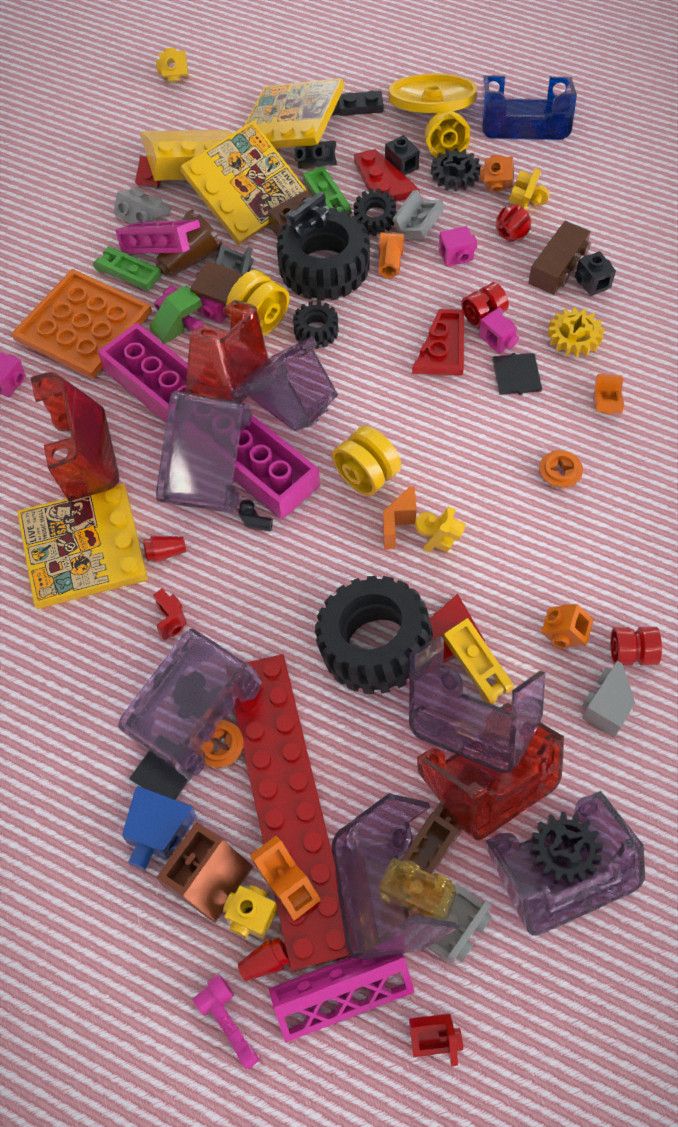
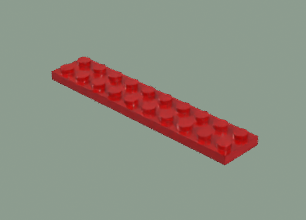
(292, 811)

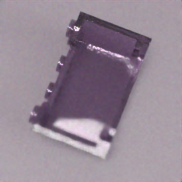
(187, 700)

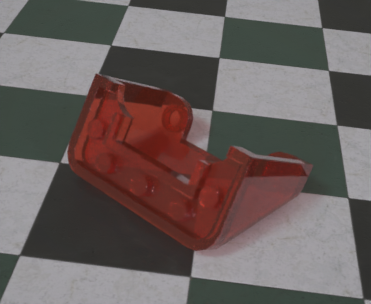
(487, 799)

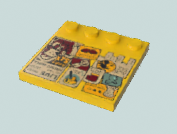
(296, 111)
(242, 181)
(81, 547)

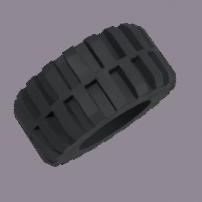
(325, 276)
(358, 605)

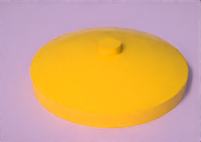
(432, 93)

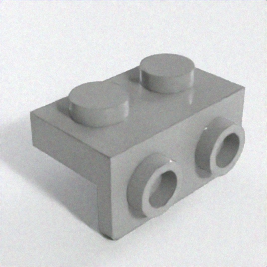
(137, 206)
(417, 216)
(469, 916)

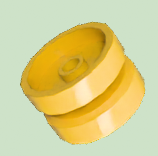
(263, 293)
(366, 460)

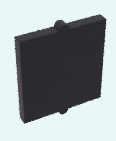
(517, 373)
(158, 777)

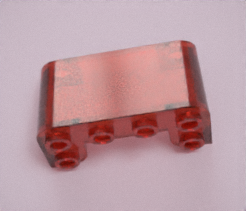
(226, 358)
(90, 457)

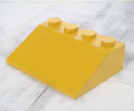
(171, 149)

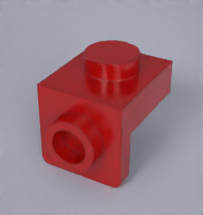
(144, 175)
(171, 608)
(435, 1036)

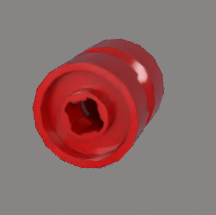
(483, 302)
(642, 645)

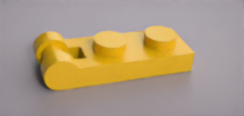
(477, 661)

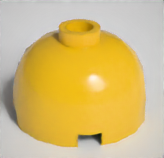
(447, 131)

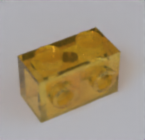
(417, 890)

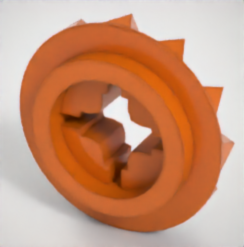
(568, 462)
(233, 741)

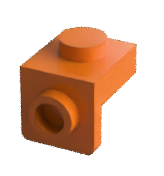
(608, 394)

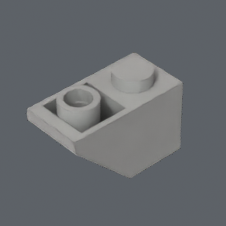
(612, 701)

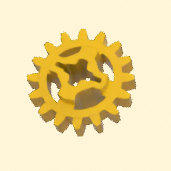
(575, 332)

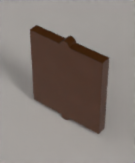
(215, 282)

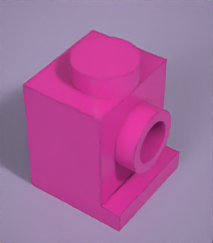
(498, 331)

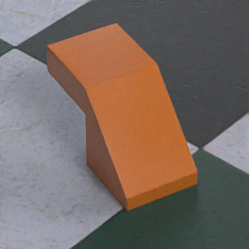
(399, 512)
(285, 878)

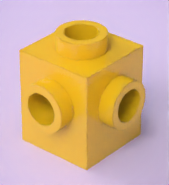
(180, 68)
(255, 922)

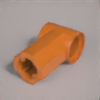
(390, 252)

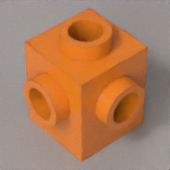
(498, 173)
(567, 626)

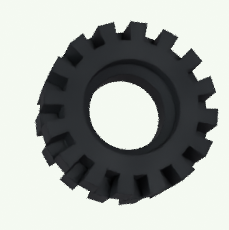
(373, 200)
(316, 313)

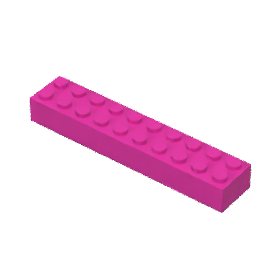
(264, 461)

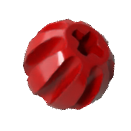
(513, 223)

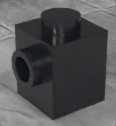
(402, 154)

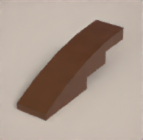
(433, 840)

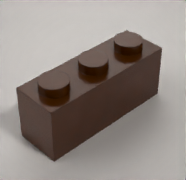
(560, 257)

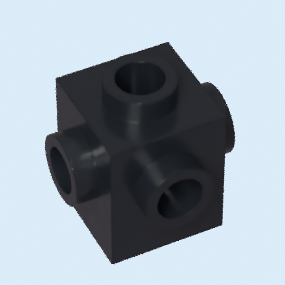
(595, 273)

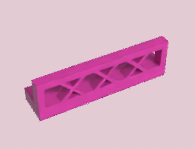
(156, 236)
(310, 990)

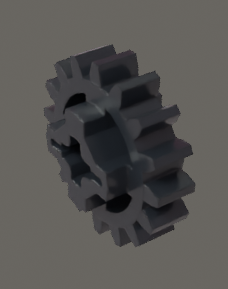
(455, 169)
(572, 861)

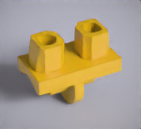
(530, 192)
(441, 529)

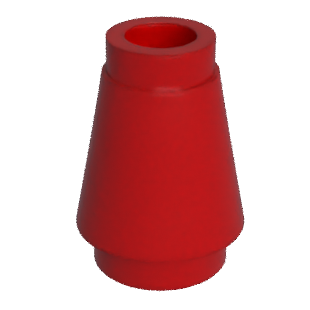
(163, 547)
(264, 960)

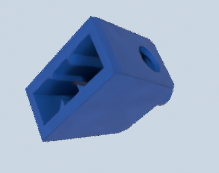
(155, 826)

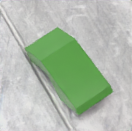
(168, 320)

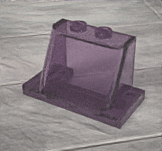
(291, 386)

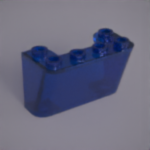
(528, 118)

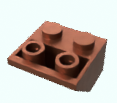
(204, 872)

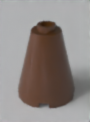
(201, 244)

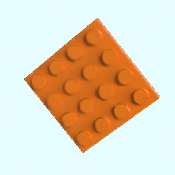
(79, 321)

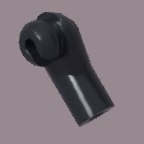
(251, 519)

